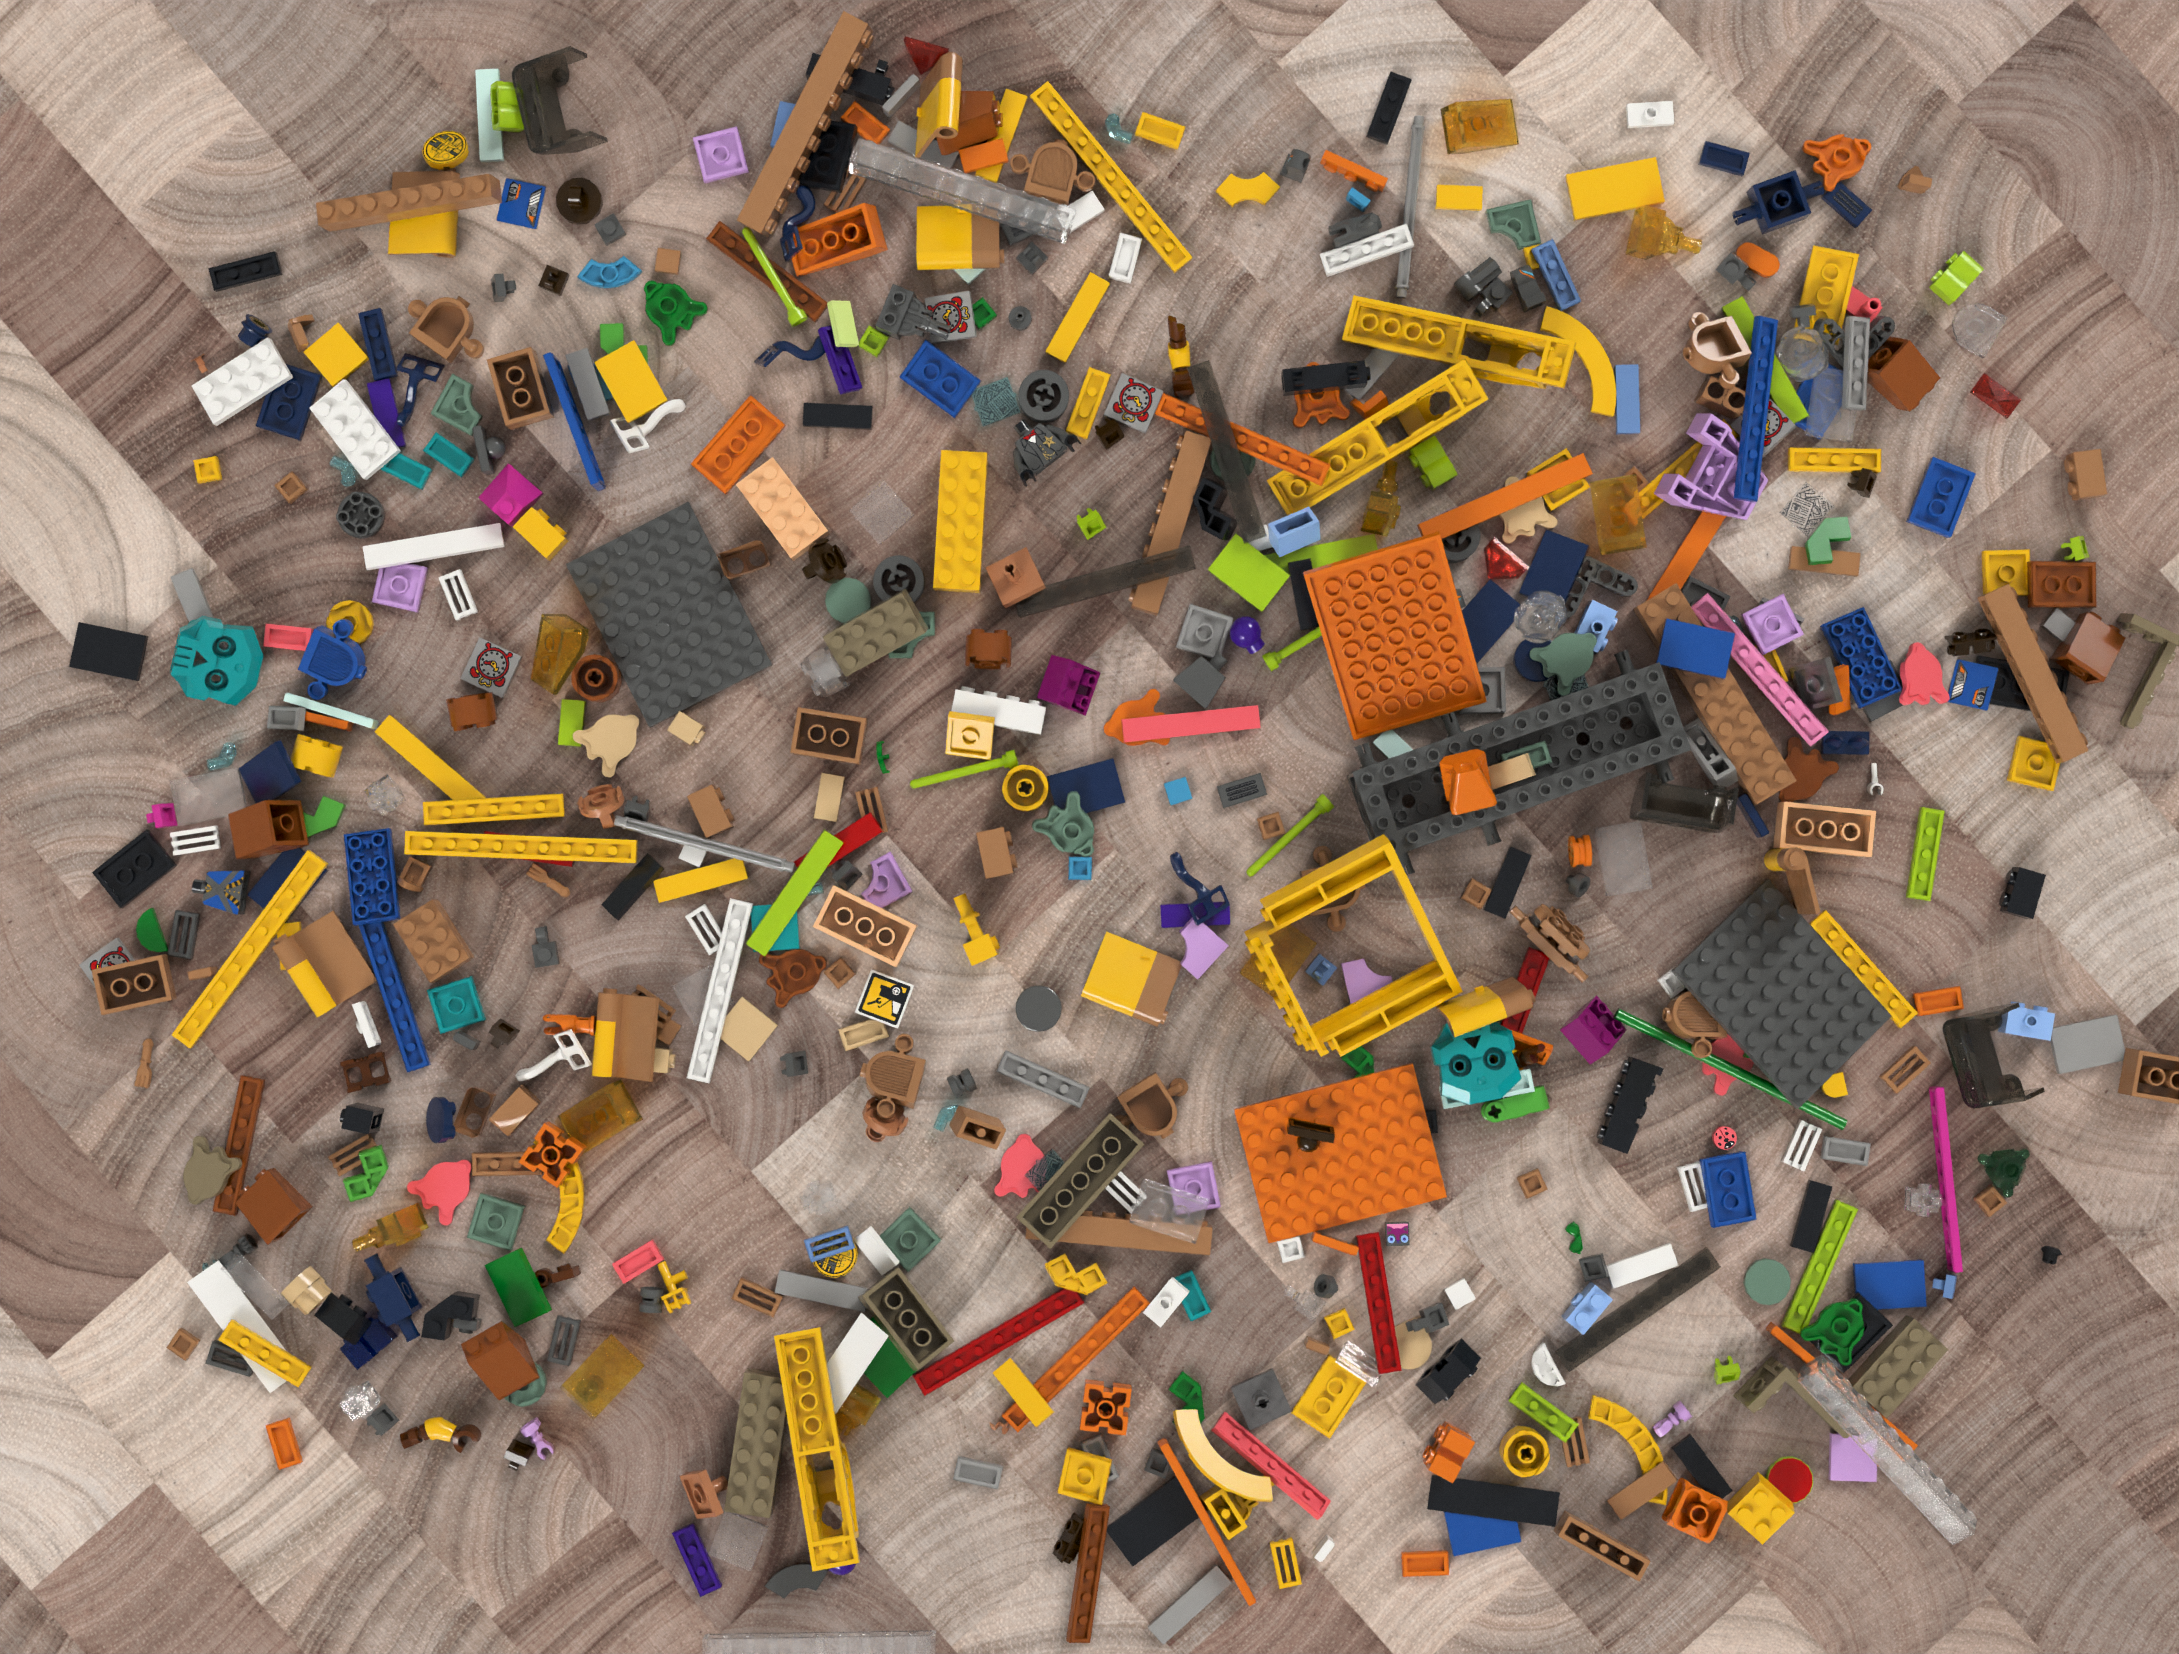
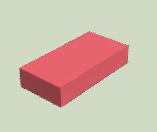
(287, 637)
(638, 1261)

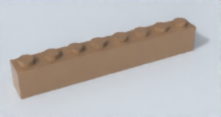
(409, 202)
(1172, 514)
(2033, 673)
(1118, 1232)

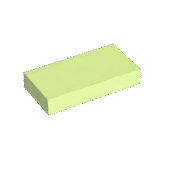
(842, 323)

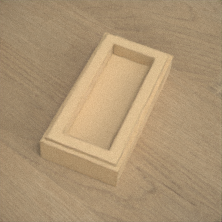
(1510, 771)
(829, 797)
(862, 1033)

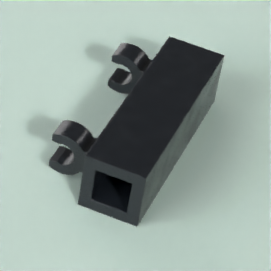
(865, 84)
(1325, 378)

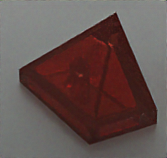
(923, 53)
(1995, 396)
(1502, 562)

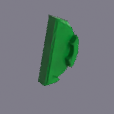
(150, 932)

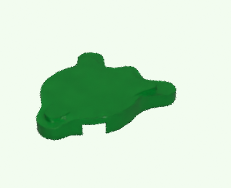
(671, 308)
(1839, 1328)

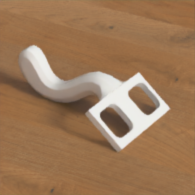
(642, 430)
(563, 1053)

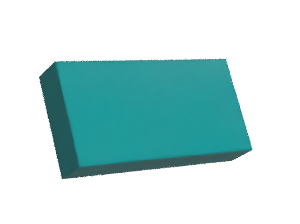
(448, 454)
(408, 470)
(1195, 1301)

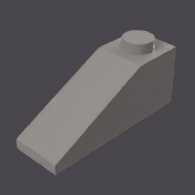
(1710, 755)

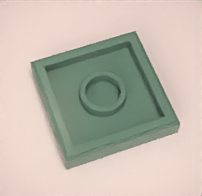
(496, 1221)
(910, 1239)

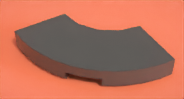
(795, 1577)

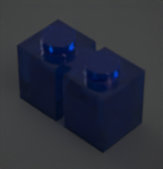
(372, 1341)

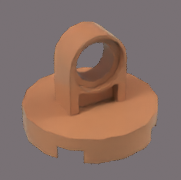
(602, 803)
(886, 1127)

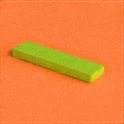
(1925, 854)

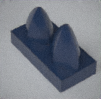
(1845, 743)

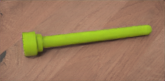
(795, 314)
(1274, 659)
(1007, 760)
(1321, 806)

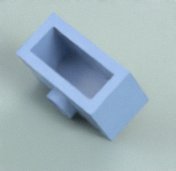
(1294, 531)
(1597, 620)
(2028, 1022)
(1586, 1307)

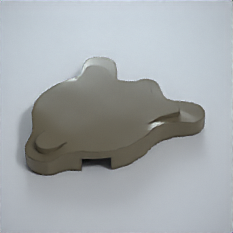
(207, 1171)

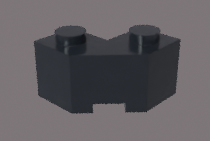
(1209, 501)
(439, 1320)
(1449, 1372)

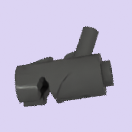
(1356, 228)

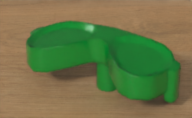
(881, 758)
(1576, 1245)

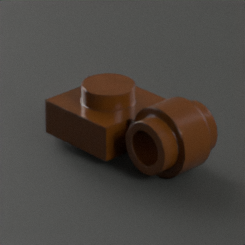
(563, 1273)

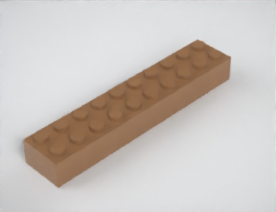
(806, 124)
(1721, 706)

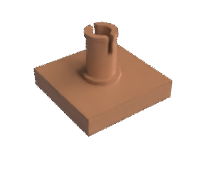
(1015, 577)
(703, 1492)

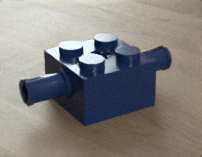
(1783, 189)
(393, 1297)

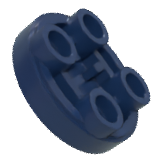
(1525, 666)
(440, 1120)

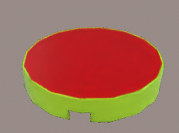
(1791, 1477)

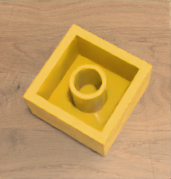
(1760, 1508)

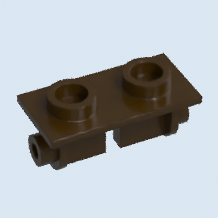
(1981, 640)
(1066, 1547)

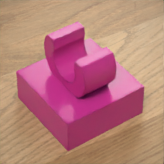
(162, 815)

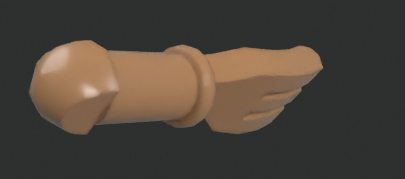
(541, 876)
(144, 1072)

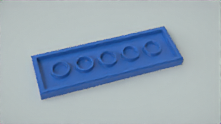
(574, 421)

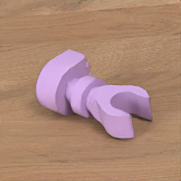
(1664, 1425)
(530, 1429)

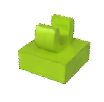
(1091, 523)
(2078, 548)
(1726, 1373)

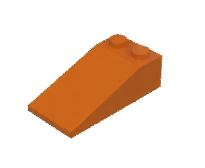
(839, 239)

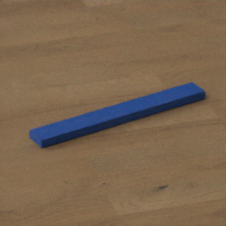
(1755, 409)
(395, 996)

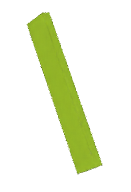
(1781, 389)
(1328, 552)
(794, 892)
(1819, 1266)

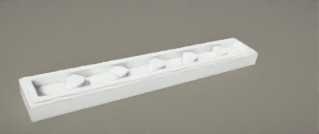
(433, 546)

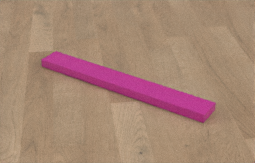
(1945, 1179)

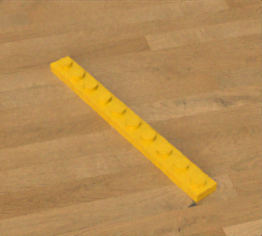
(1111, 177)
(521, 847)
(249, 949)

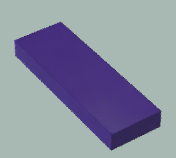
(840, 362)
(386, 409)
(1178, 915)
(697, 1559)

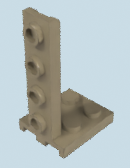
(2155, 672)
(1769, 1381)

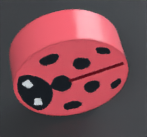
(1724, 1137)

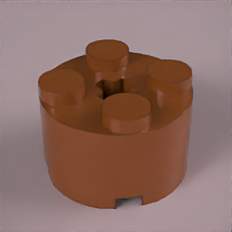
(988, 649)
(607, 686)
(471, 710)

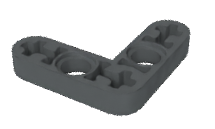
(1833, 327)
(1594, 576)

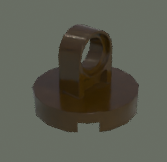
(579, 200)
(825, 562)

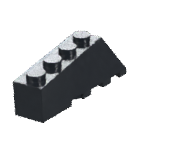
(1628, 1104)

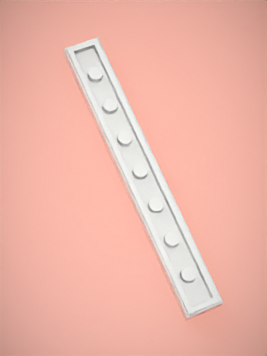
(719, 990)

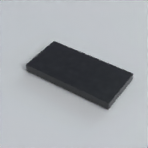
(2006, 688)
(1152, 1521)

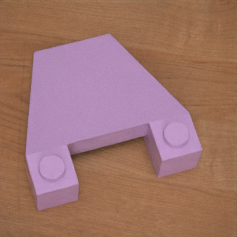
(1713, 474)

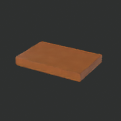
(2061, 584)

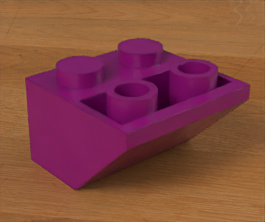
(1068, 684)
(1593, 1030)

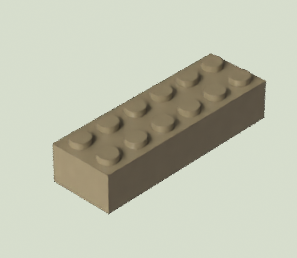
(1080, 1180)
(757, 1445)

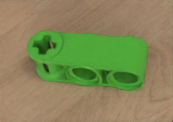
(1516, 1105)

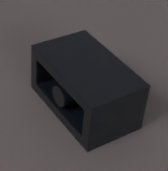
(2022, 892)
(361, 1118)
(343, 1318)

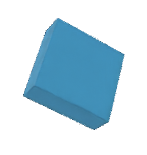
(1357, 199)
(1177, 791)
(1080, 868)

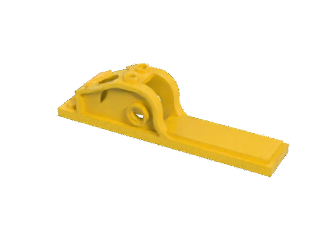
(1443, 336)
(1363, 447)
(816, 1431)

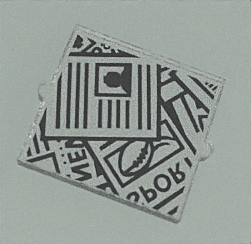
(1807, 509)

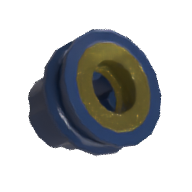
(253, 330)

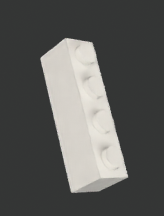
(1008, 712)

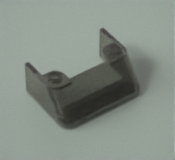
(540, 108)
(1683, 806)
(1977, 1061)

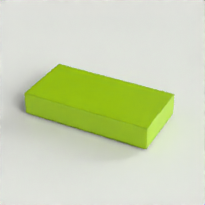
(571, 720)

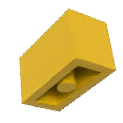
(541, 533)

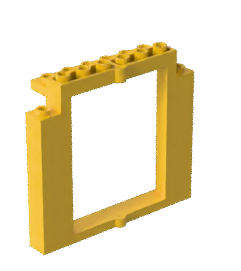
(1384, 1007)

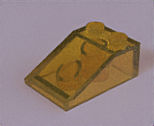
(1479, 125)
(1618, 514)
(557, 650)
(601, 1116)

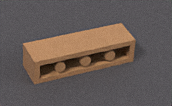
(1602, 1545)

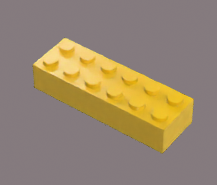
(960, 521)

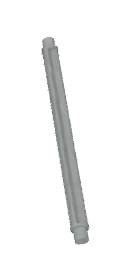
(1410, 203)
(704, 844)

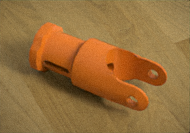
(568, 1022)

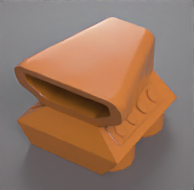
(1467, 781)
(1694, 1511)

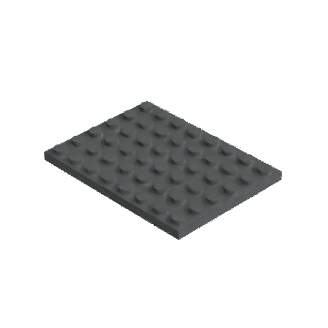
(669, 614)
(1781, 993)

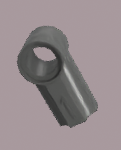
(1474, 282)

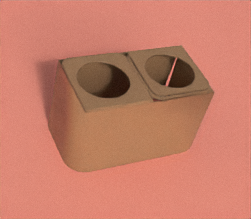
(1715, 403)
(736, 552)
(515, 1110)
(464, 1111)

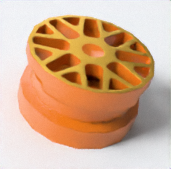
(1580, 851)

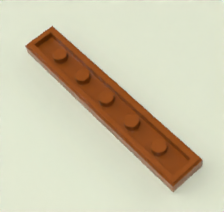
(740, 251)
(240, 1140)
(1087, 1573)

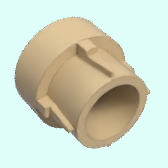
(307, 1291)

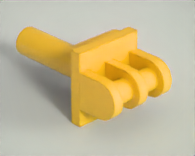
(670, 1282)

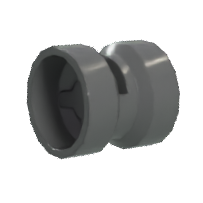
(958, 1087)
(651, 1299)

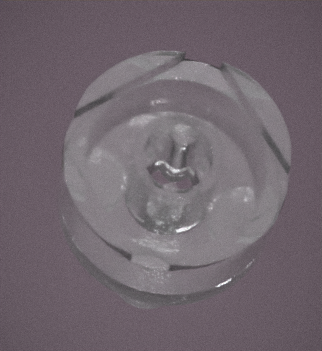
(1802, 354)
(1540, 616)
(825, 673)

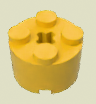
(316, 755)
(1029, 775)
(1521, 1464)

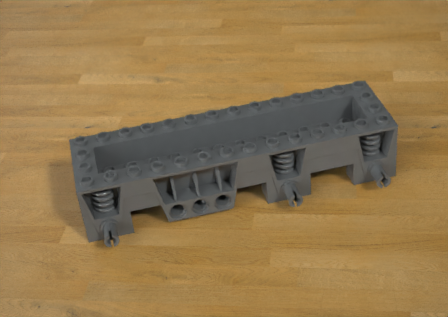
(1609, 753)

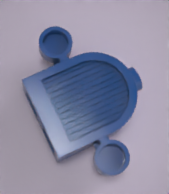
(332, 658)

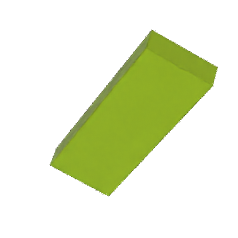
(1543, 1412)

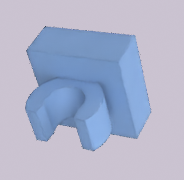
(1320, 969)
(1947, 1285)

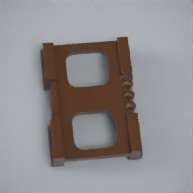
(364, 1065)

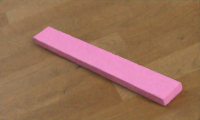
(1762, 672)

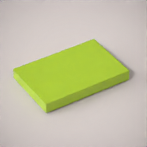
(1248, 573)

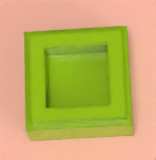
(873, 341)

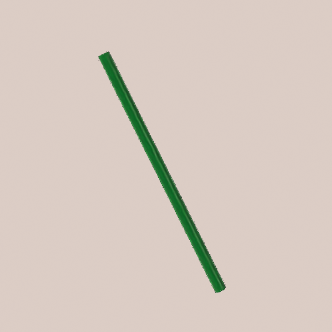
(1726, 1067)

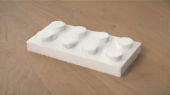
(242, 381)
(355, 429)

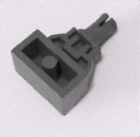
(905, 315)

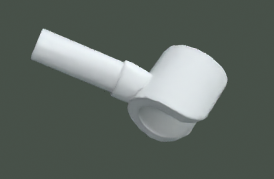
(1874, 780)

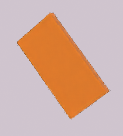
(738, 444)

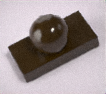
(1310, 1134)

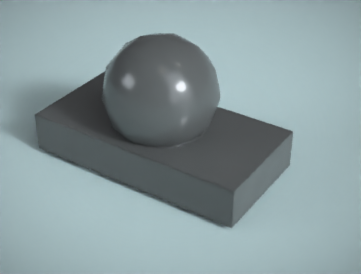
(487, 449)

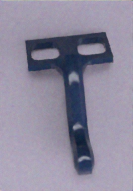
(808, 201)
(771, 353)
(415, 376)
(1203, 894)

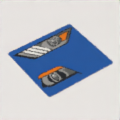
(521, 203)
(1972, 684)

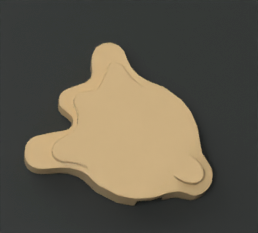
(1524, 518)
(610, 739)

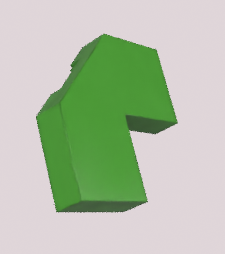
(613, 338)
(325, 818)
(365, 1184)

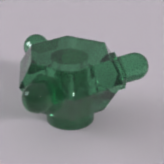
(2005, 1168)

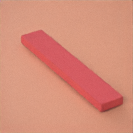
(1190, 723)
(1271, 1465)

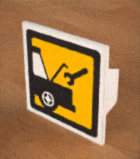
(884, 998)

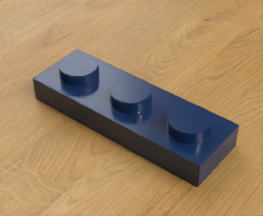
(378, 344)

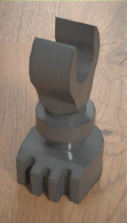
(247, 1245)

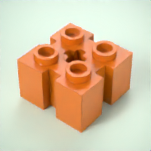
(538, 1156)
(1094, 1416)
(1448, 1451)

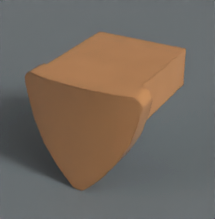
(1914, 181)
(295, 327)
(414, 875)

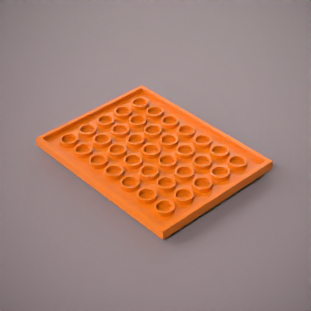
(1395, 636)
(1373, 1167)

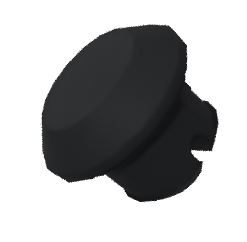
(2050, 1254)

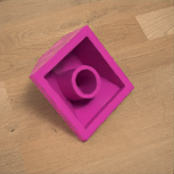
(510, 495)

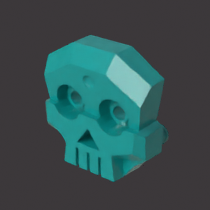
(236, 664)
(1479, 1078)

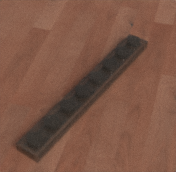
(1227, 452)
(1108, 581)
(1638, 1309)

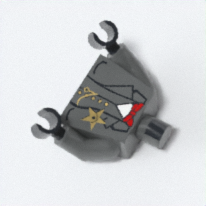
(1039, 448)

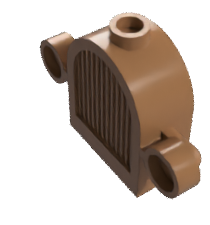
(1052, 172)
(445, 327)
(1716, 348)
(1336, 921)
(1692, 1021)
(894, 1077)
(1151, 1105)

